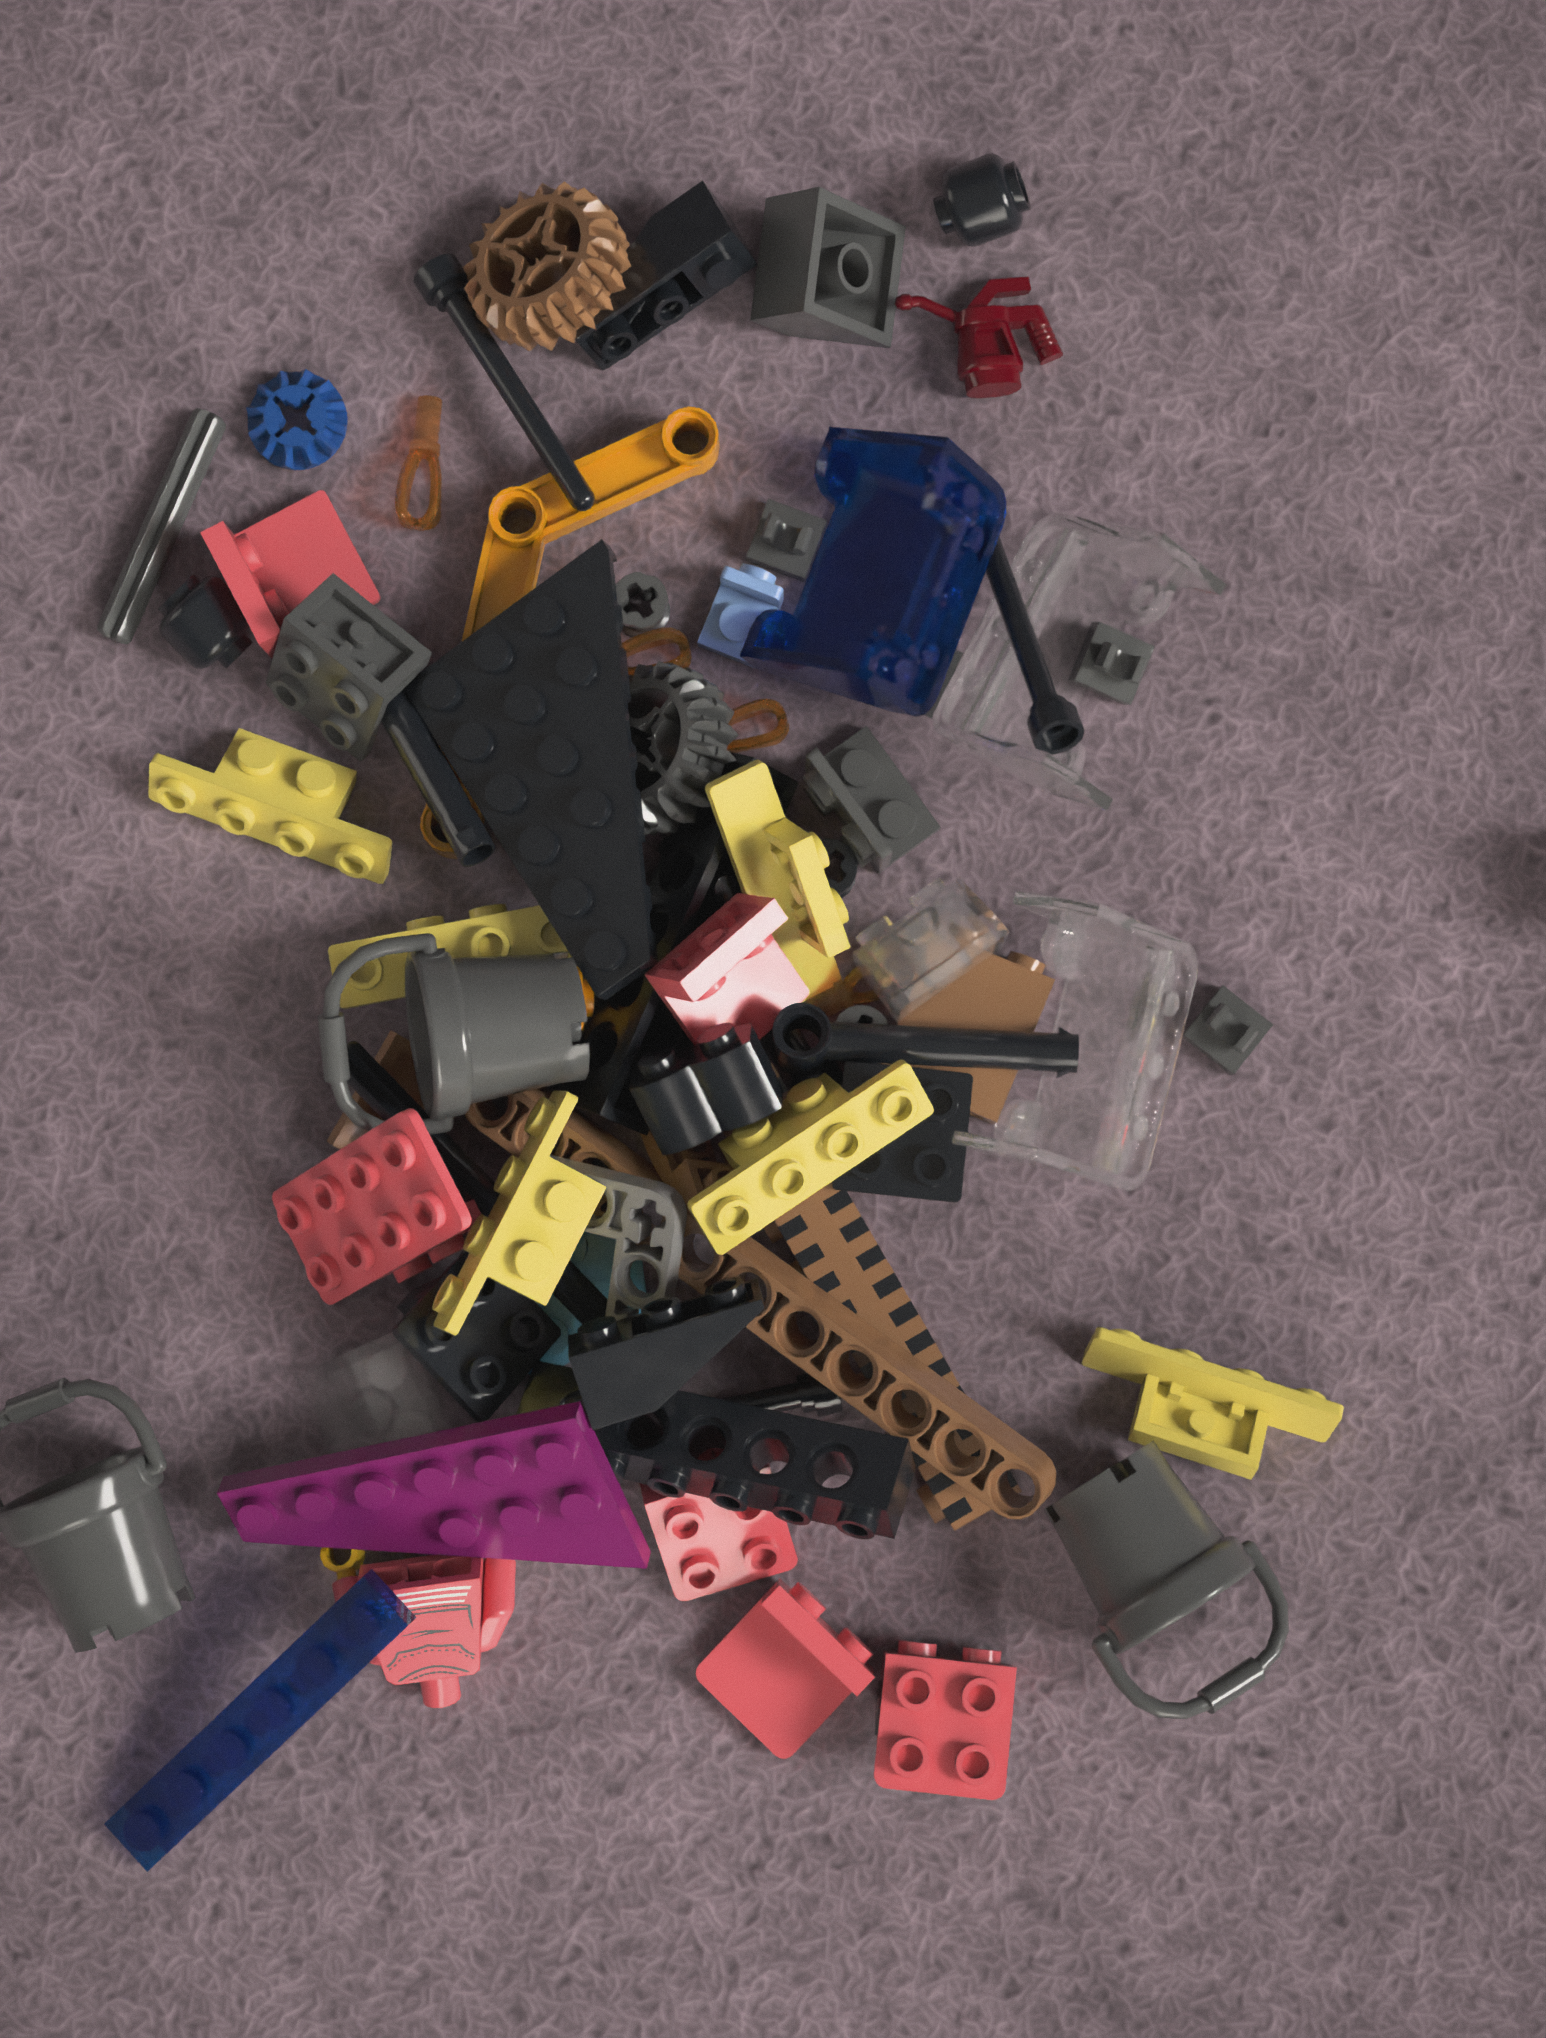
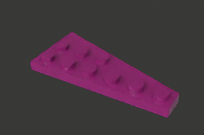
(479, 1490)

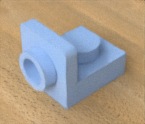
(738, 602)

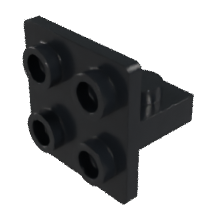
(923, 1159)
(490, 1353)

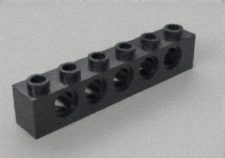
(685, 891)
(751, 1437)

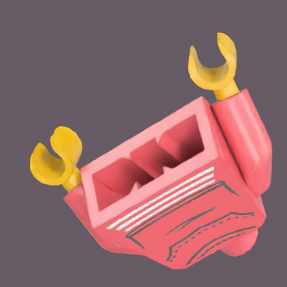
(458, 1610)

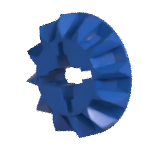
(296, 447)

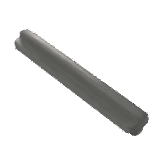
(161, 526)

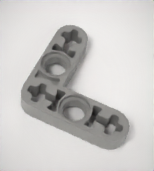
(628, 1225)

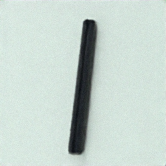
(389, 1098)

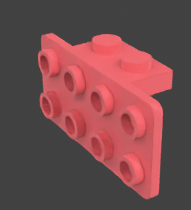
(375, 1210)

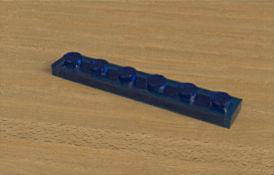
(260, 1719)

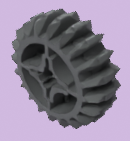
(679, 742)

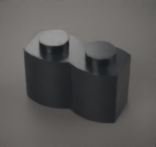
(705, 1087)

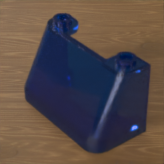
(890, 571)

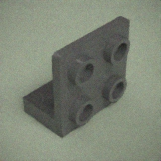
(343, 664)
(870, 798)

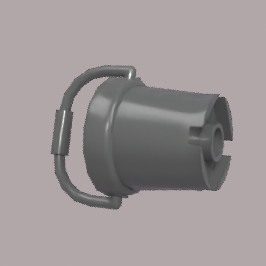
(472, 1024)
(100, 1531)
(1152, 1560)

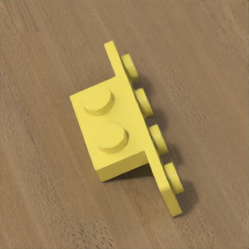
(278, 799)
(785, 864)
(486, 933)
(805, 1148)
(531, 1224)
(1205, 1408)

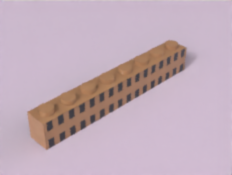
(847, 1263)

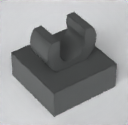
(786, 540)
(1111, 663)
(1227, 1030)

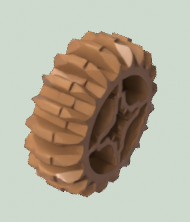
(532, 276)

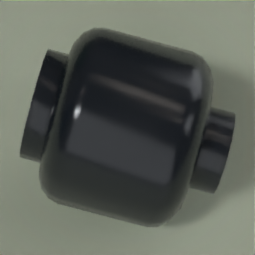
(982, 200)
(204, 623)

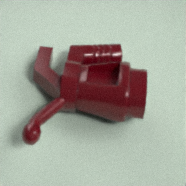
(986, 348)

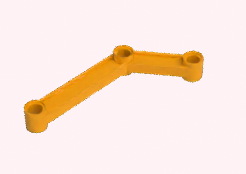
(618, 478)

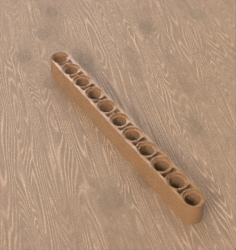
(839, 1332)

